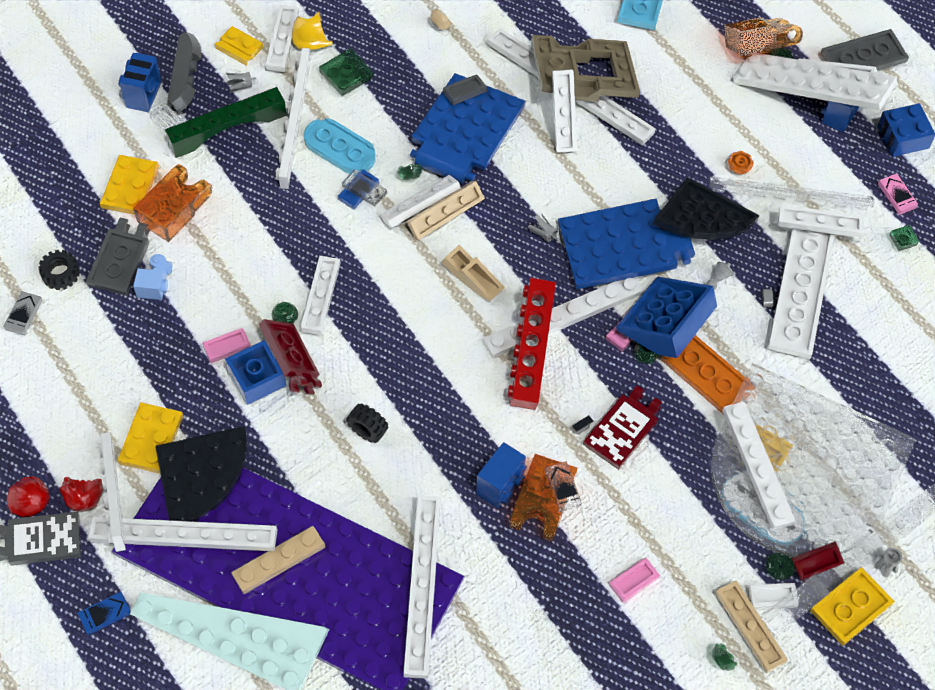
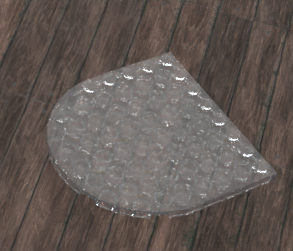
(827, 458)

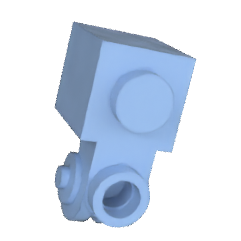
(153, 283)

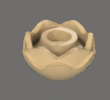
(440, 20)

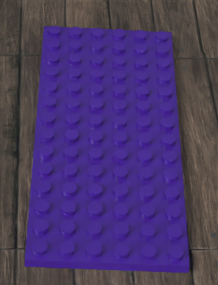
(350, 586)

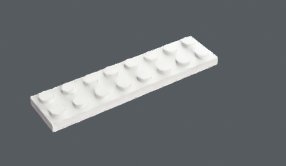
(816, 80)
(801, 293)

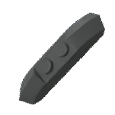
(182, 79)

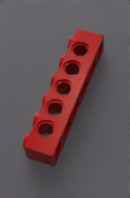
(544, 293)

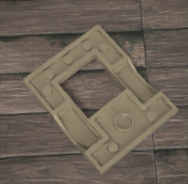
(552, 56)

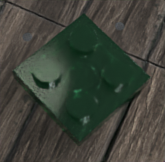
(346, 72)

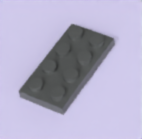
(875, 50)

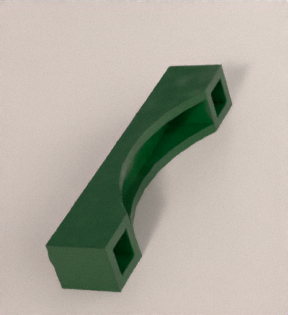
(258, 108)

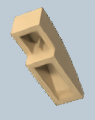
(472, 273)

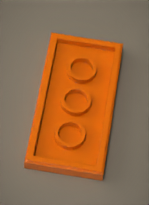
(707, 373)

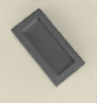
(464, 89)

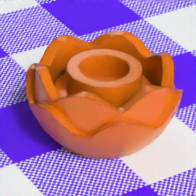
(740, 157)

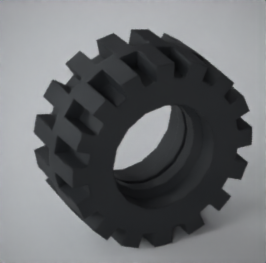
(58, 259)
(367, 423)

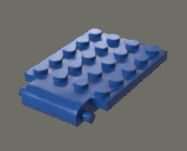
(464, 133)
(621, 244)

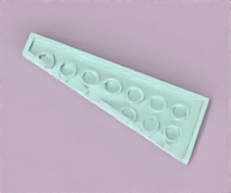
(261, 644)

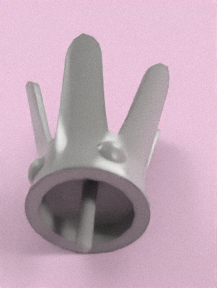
(239, 80)
(547, 233)
(891, 559)

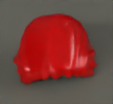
(81, 494)
(27, 497)

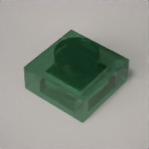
(904, 238)

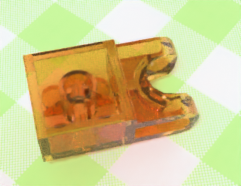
(760, 35)
(171, 203)
(537, 499)

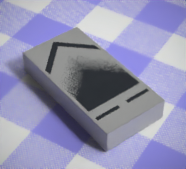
(23, 313)

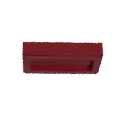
(818, 560)

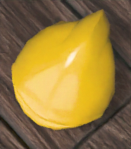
(309, 33)

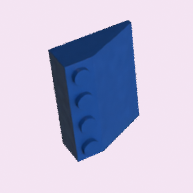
(669, 315)

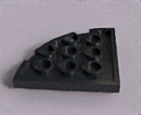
(703, 214)
(201, 472)

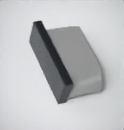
(768, 297)
(582, 425)

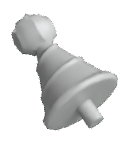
(721, 272)

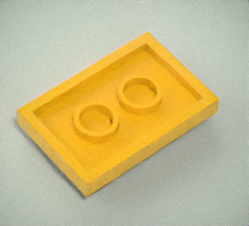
(128, 183)
(149, 428)
(852, 606)

